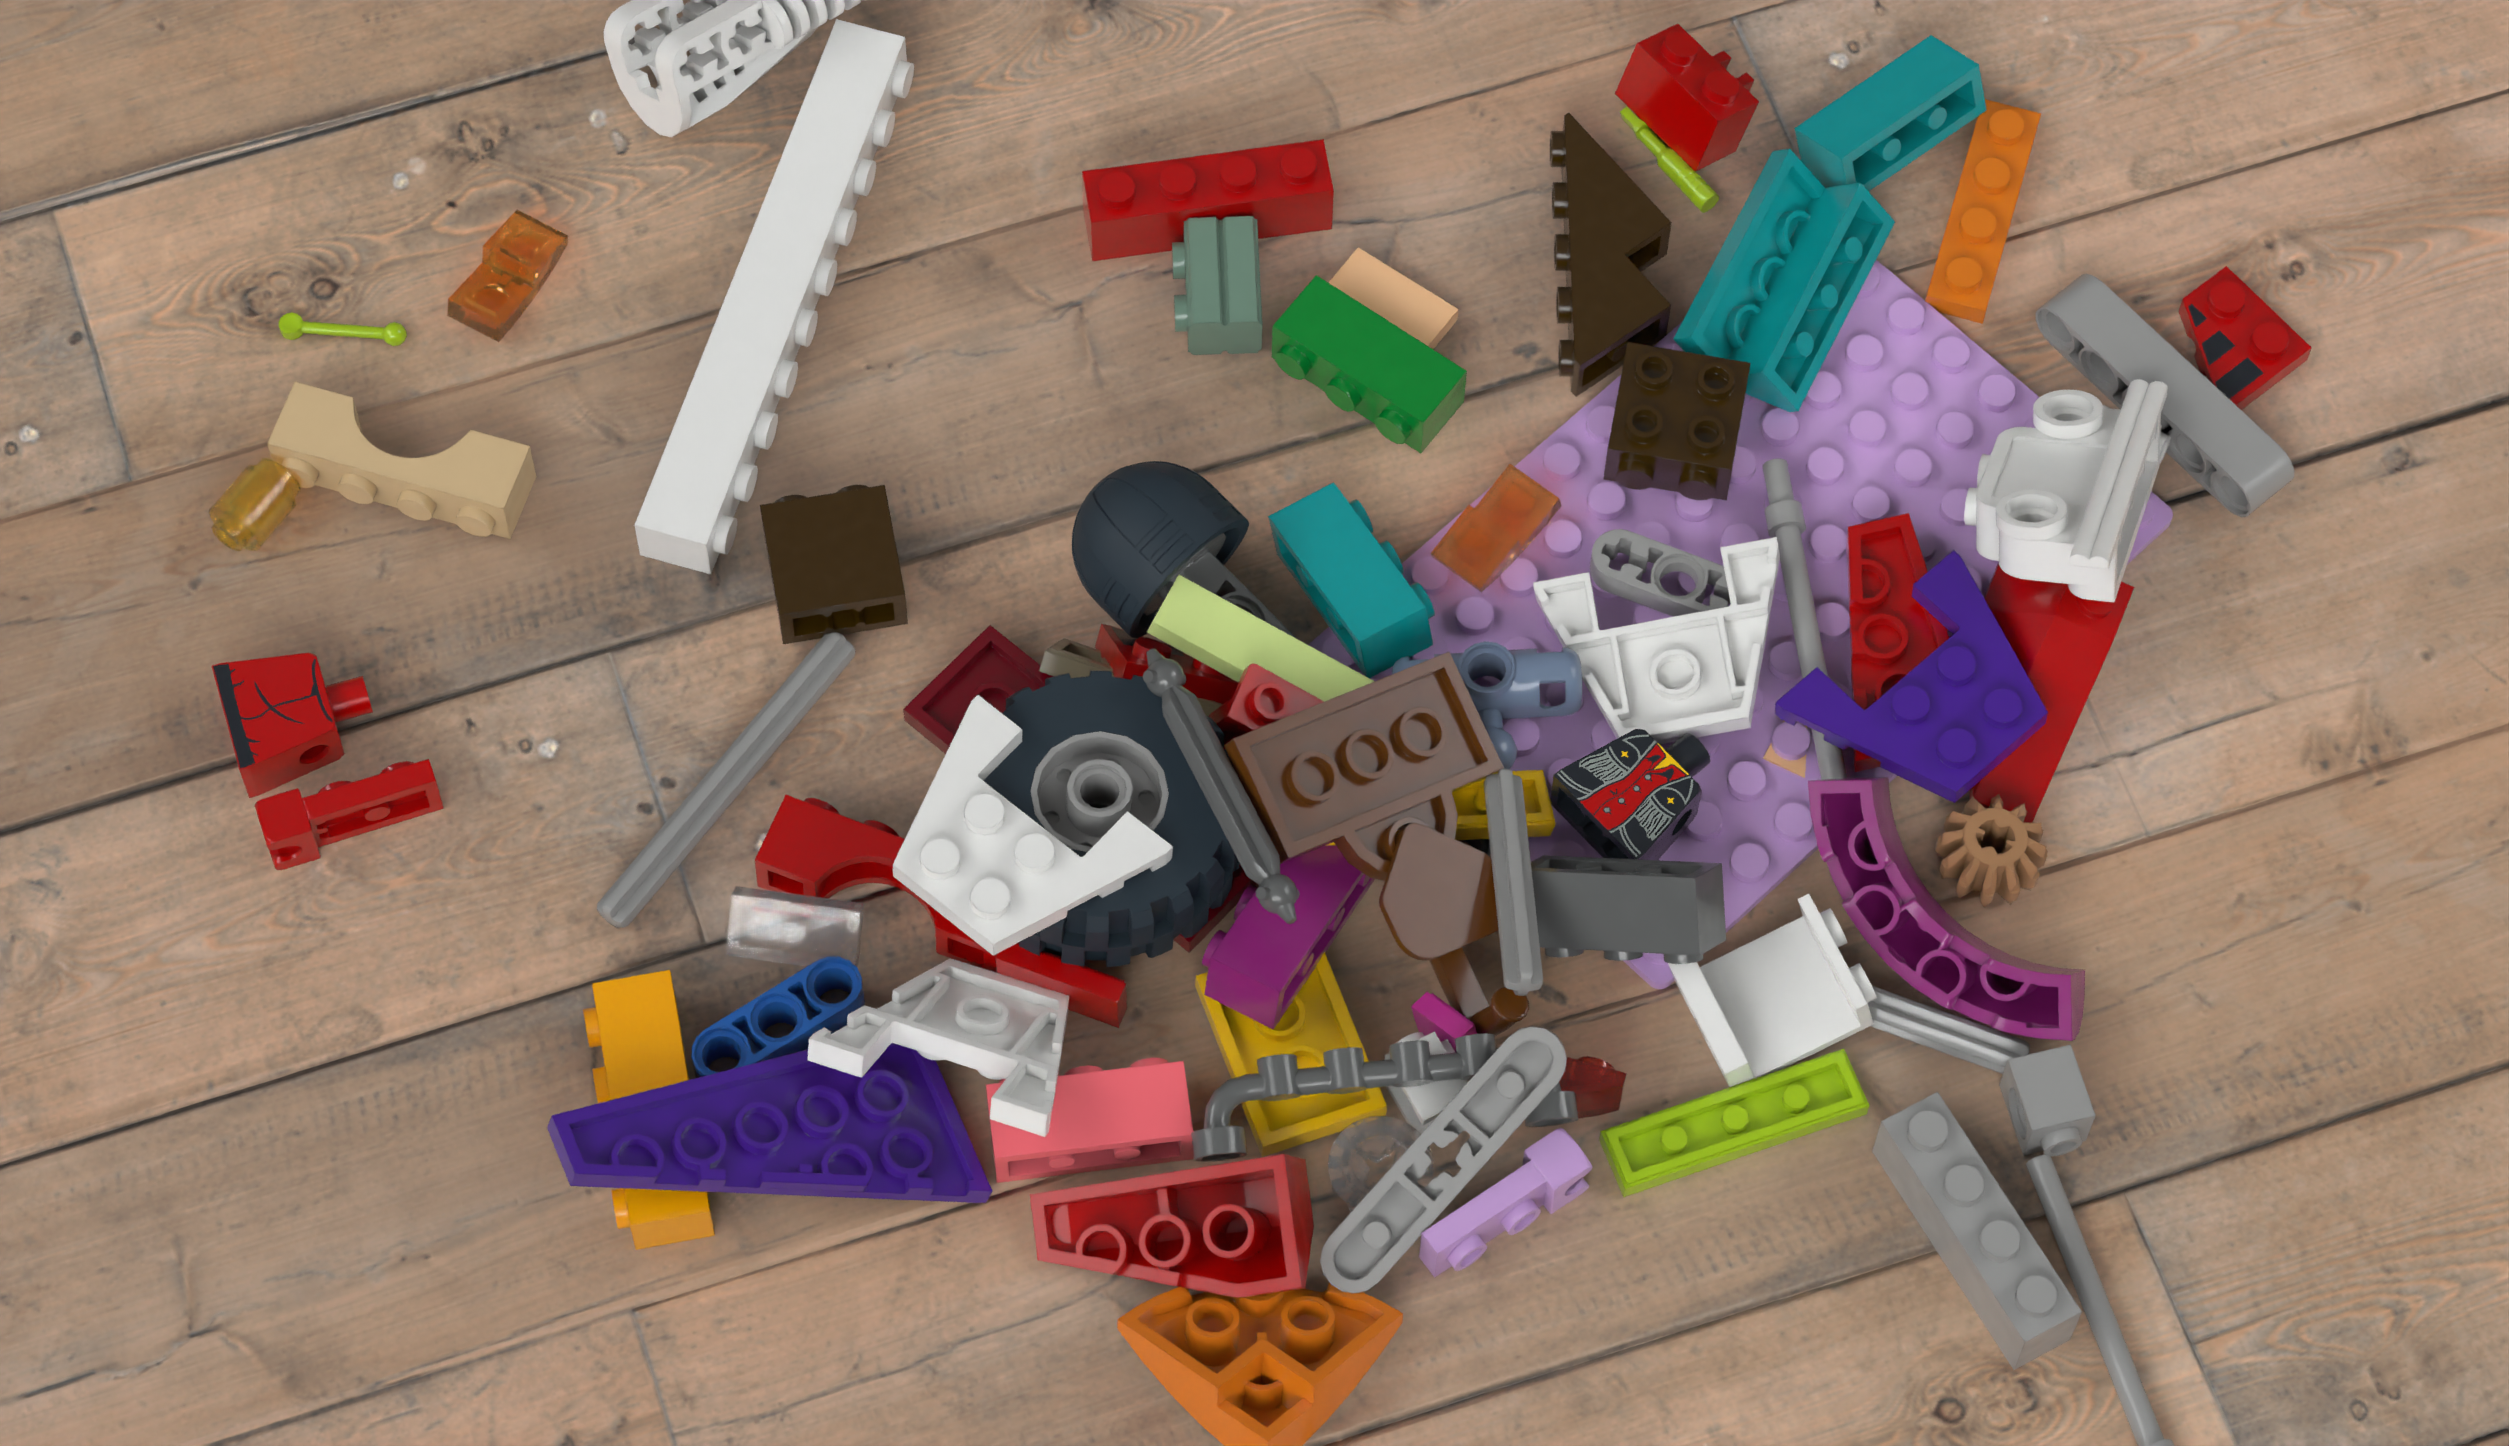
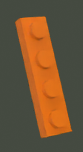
(1982, 211)

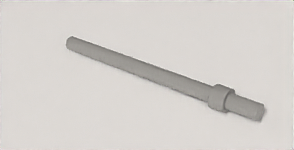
(1787, 523)
(2095, 1303)

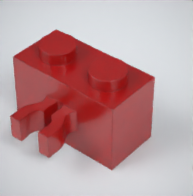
(1688, 96)

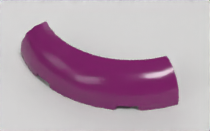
(1917, 935)

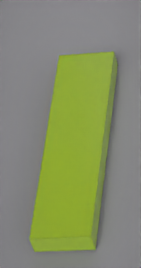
(1733, 1122)

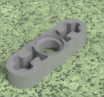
(1666, 559)

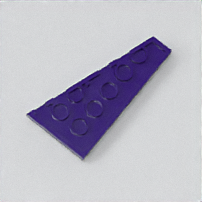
(782, 1132)

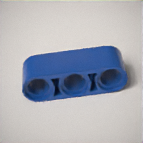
(789, 1002)

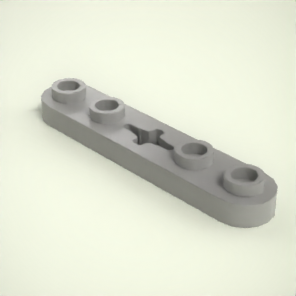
(1399, 1208)

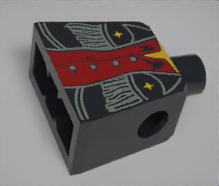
(1632, 794)

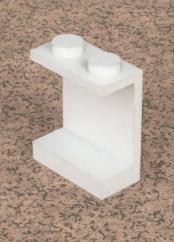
(1777, 996)

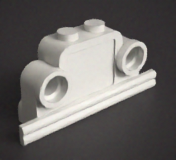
(2071, 490)

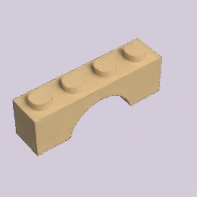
(473, 483)

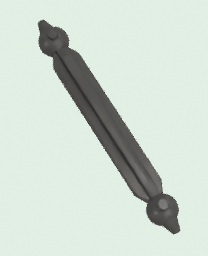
(1221, 786)

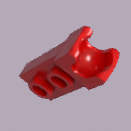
(343, 810)

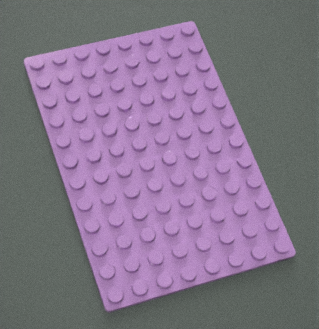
(1879, 436)

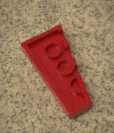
(1886, 623)

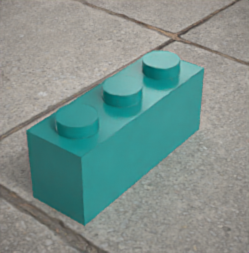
(1892, 116)
(1353, 579)

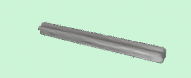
(725, 780)

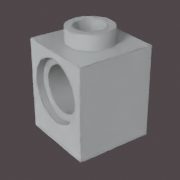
(2047, 1101)

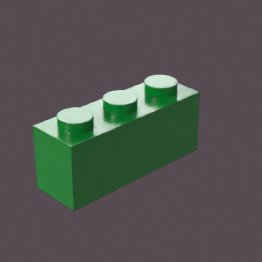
(1368, 365)

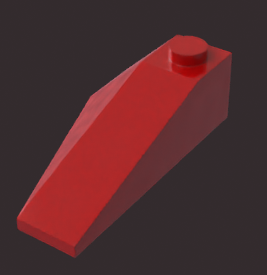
(2062, 652)
(1204, 1229)

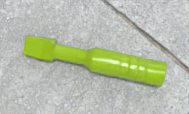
(1673, 165)

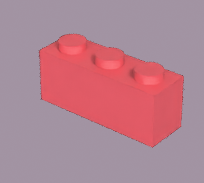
(1101, 1123)

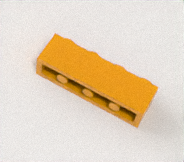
(644, 1051)

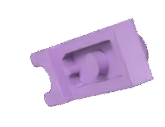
(1548, 1177)

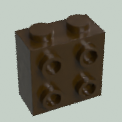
(1676, 422)
(834, 563)

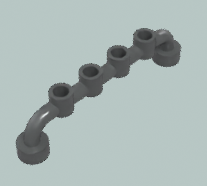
(1348, 1073)

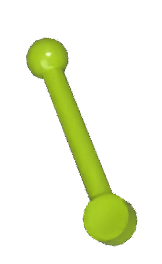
(293, 327)

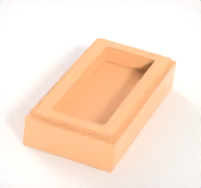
(1395, 298)

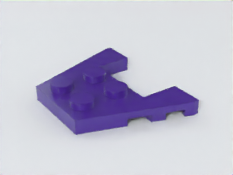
(1950, 713)

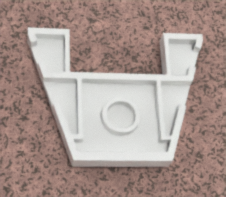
(1677, 671)
(995, 865)
(969, 1019)

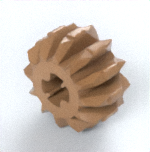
(1983, 867)

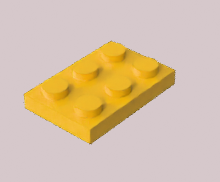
(1308, 1028)

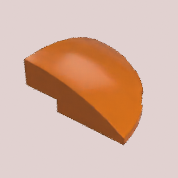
(1262, 1363)

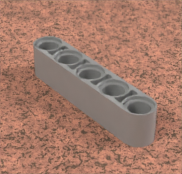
(2206, 428)

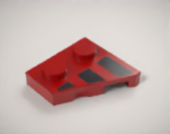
(2239, 338)
(1129, 658)

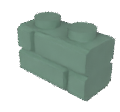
(1220, 285)

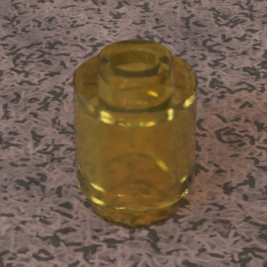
(254, 505)

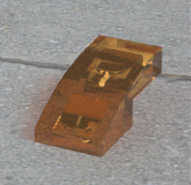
(510, 275)
(1497, 529)

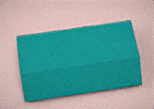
(1786, 279)

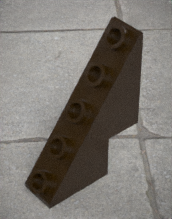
(1605, 246)

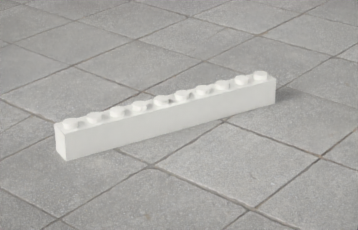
(774, 299)

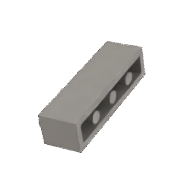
(1976, 1231)

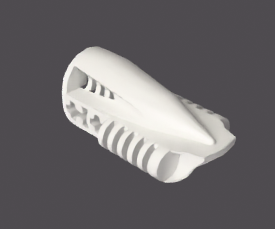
(728, 45)

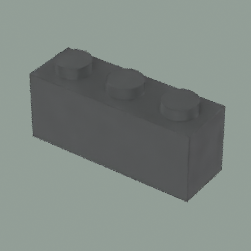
(1628, 907)

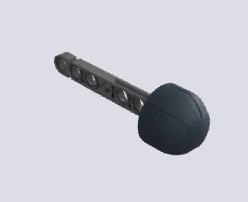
(1149, 528)

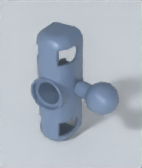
(1519, 686)

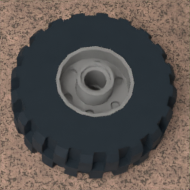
(1084, 762)

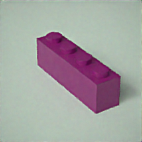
(1264, 959)

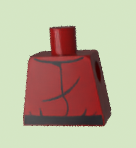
(285, 716)

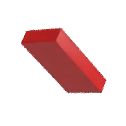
(1089, 990)

